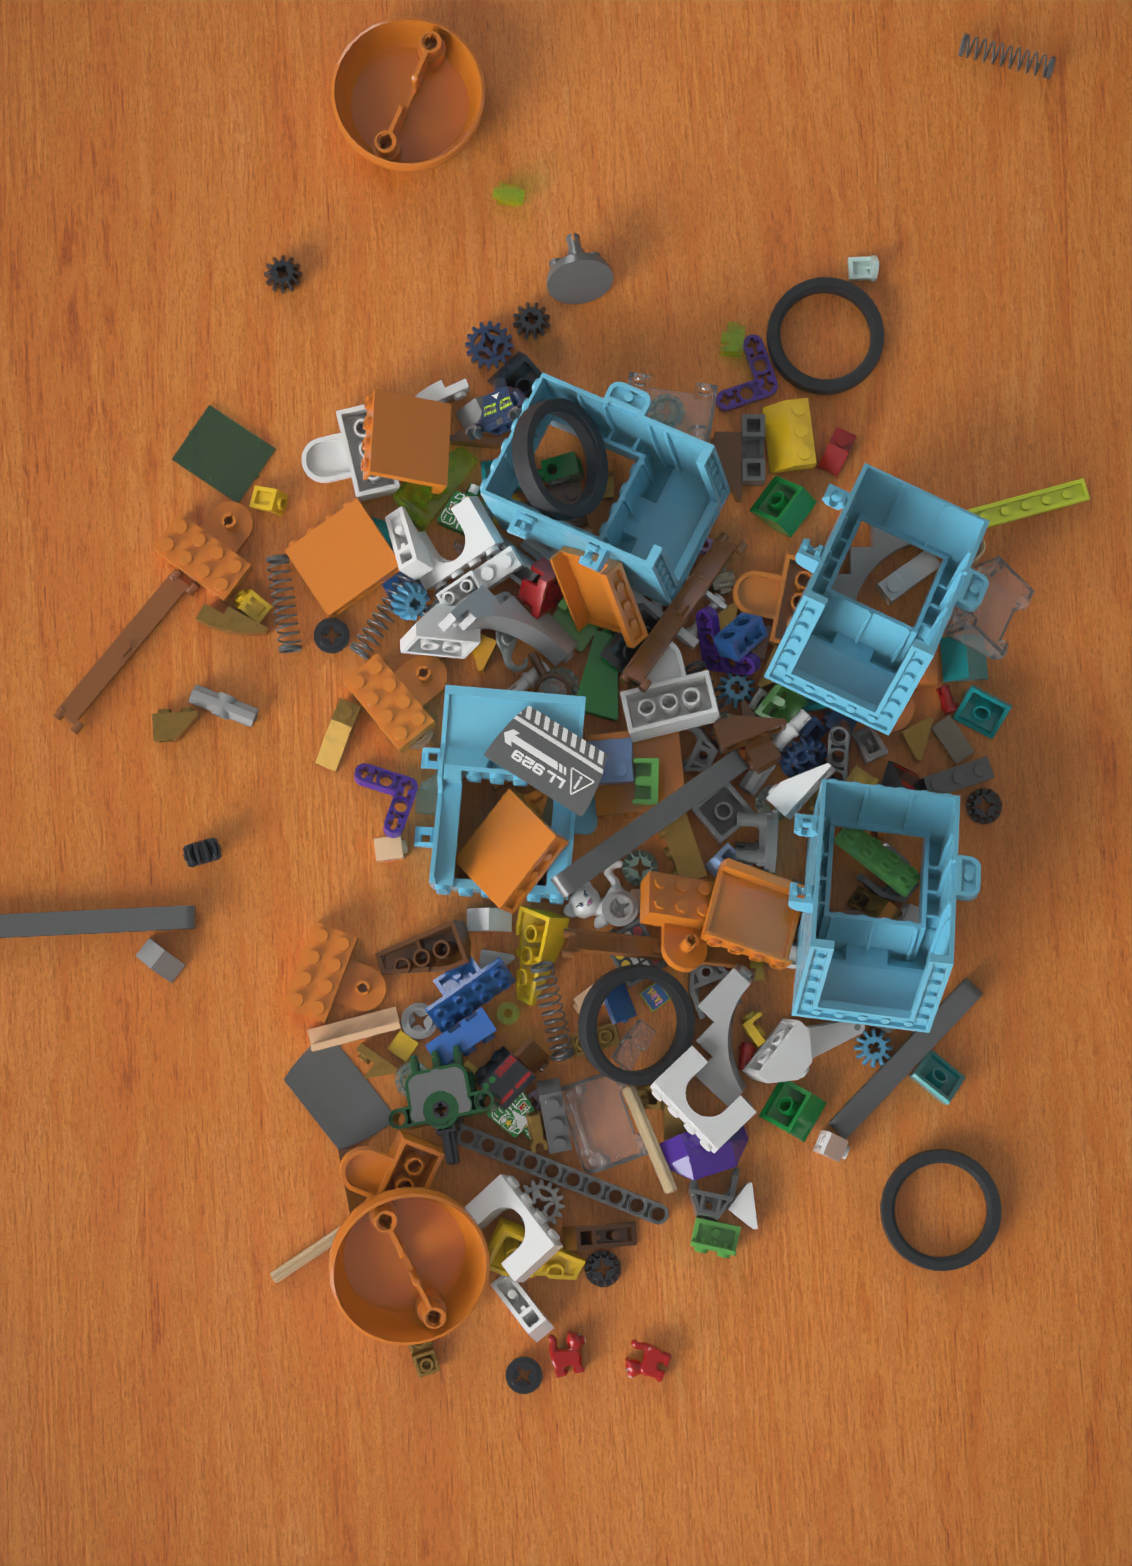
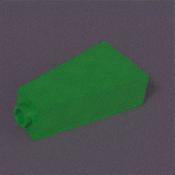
(600, 681)

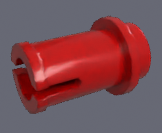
(946, 699)
(746, 1054)

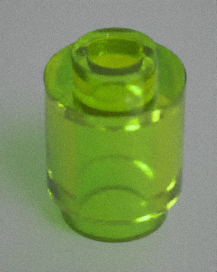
(508, 195)
(500, 1013)

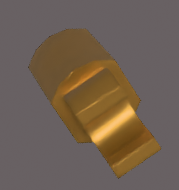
(535, 1130)

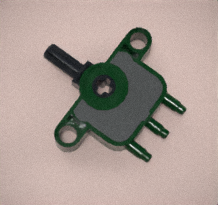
(438, 1088)

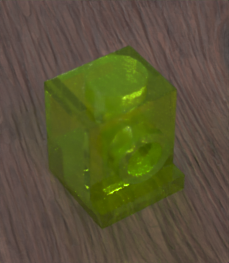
(733, 340)

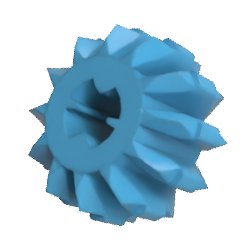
(410, 601)
(730, 694)
(875, 1055)

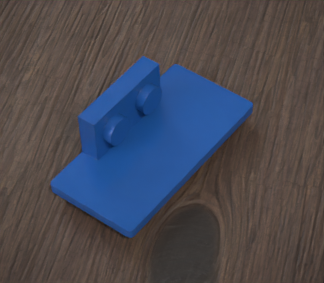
(466, 990)

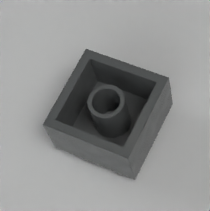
(720, 812)

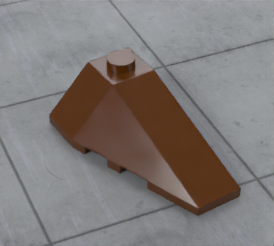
(431, 951)

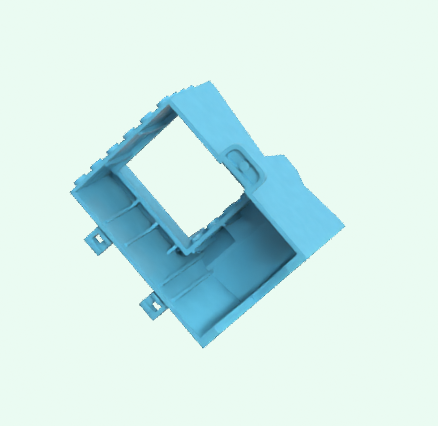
(660, 510)
(855, 654)
(469, 727)
(866, 965)

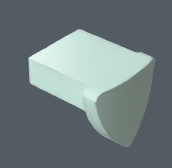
(863, 268)

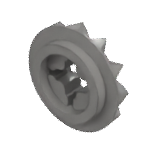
(609, 905)
(408, 1019)

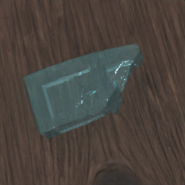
(427, 796)

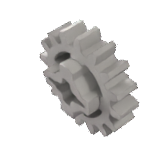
(553, 1199)

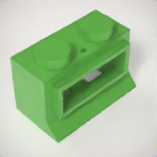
(785, 707)
(646, 781)

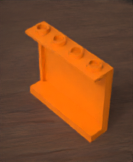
(406, 439)
(343, 558)
(600, 596)
(617, 799)
(510, 851)
(751, 914)

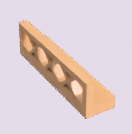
(354, 1029)

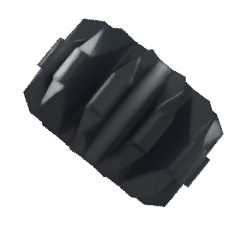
(285, 282)
(525, 326)
(202, 852)

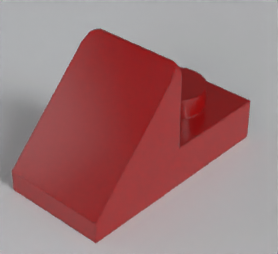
(837, 451)

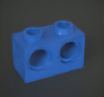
(740, 636)

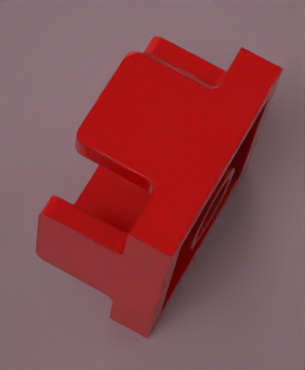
(545, 594)

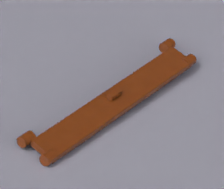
(680, 610)
(123, 649)
(640, 947)

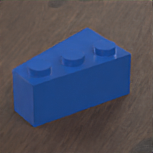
(465, 1034)

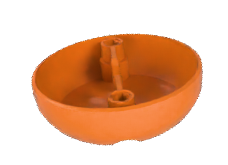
(408, 96)
(408, 1263)

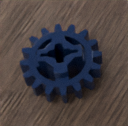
(481, 349)
(802, 756)

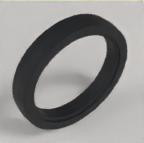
(830, 286)
(526, 468)
(588, 1023)
(990, 1227)

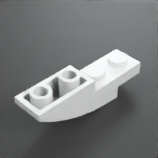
(439, 393)
(488, 574)

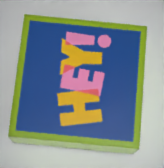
(654, 996)

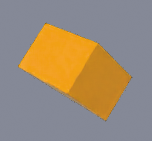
(484, 652)

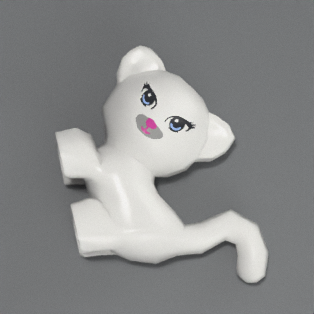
(587, 901)

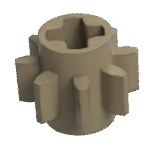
(724, 582)

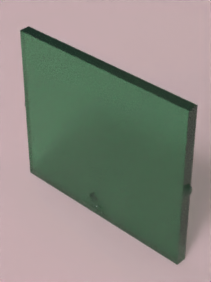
(223, 454)

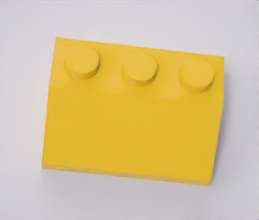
(789, 436)

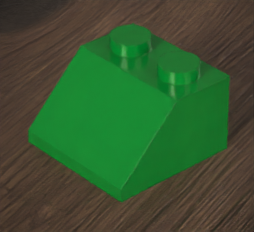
(783, 505)
(793, 1109)

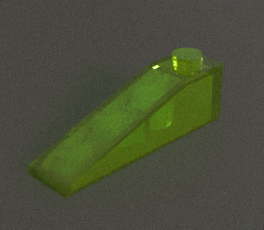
(421, 503)

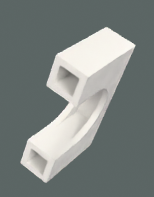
(480, 539)
(710, 1130)
(539, 1240)

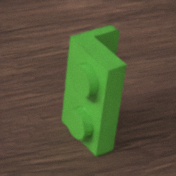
(715, 1237)

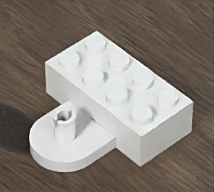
(341, 455)
(672, 700)

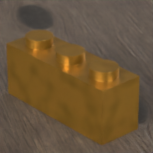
(683, 849)

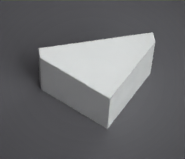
(488, 920)
(744, 1206)

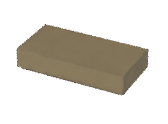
(952, 739)

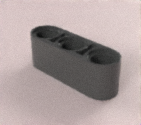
(840, 743)

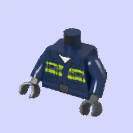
(498, 410)

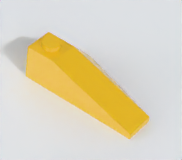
(539, 941)
(508, 1238)

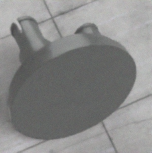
(579, 275)
(763, 851)

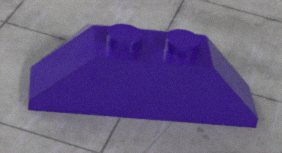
(691, 1160)

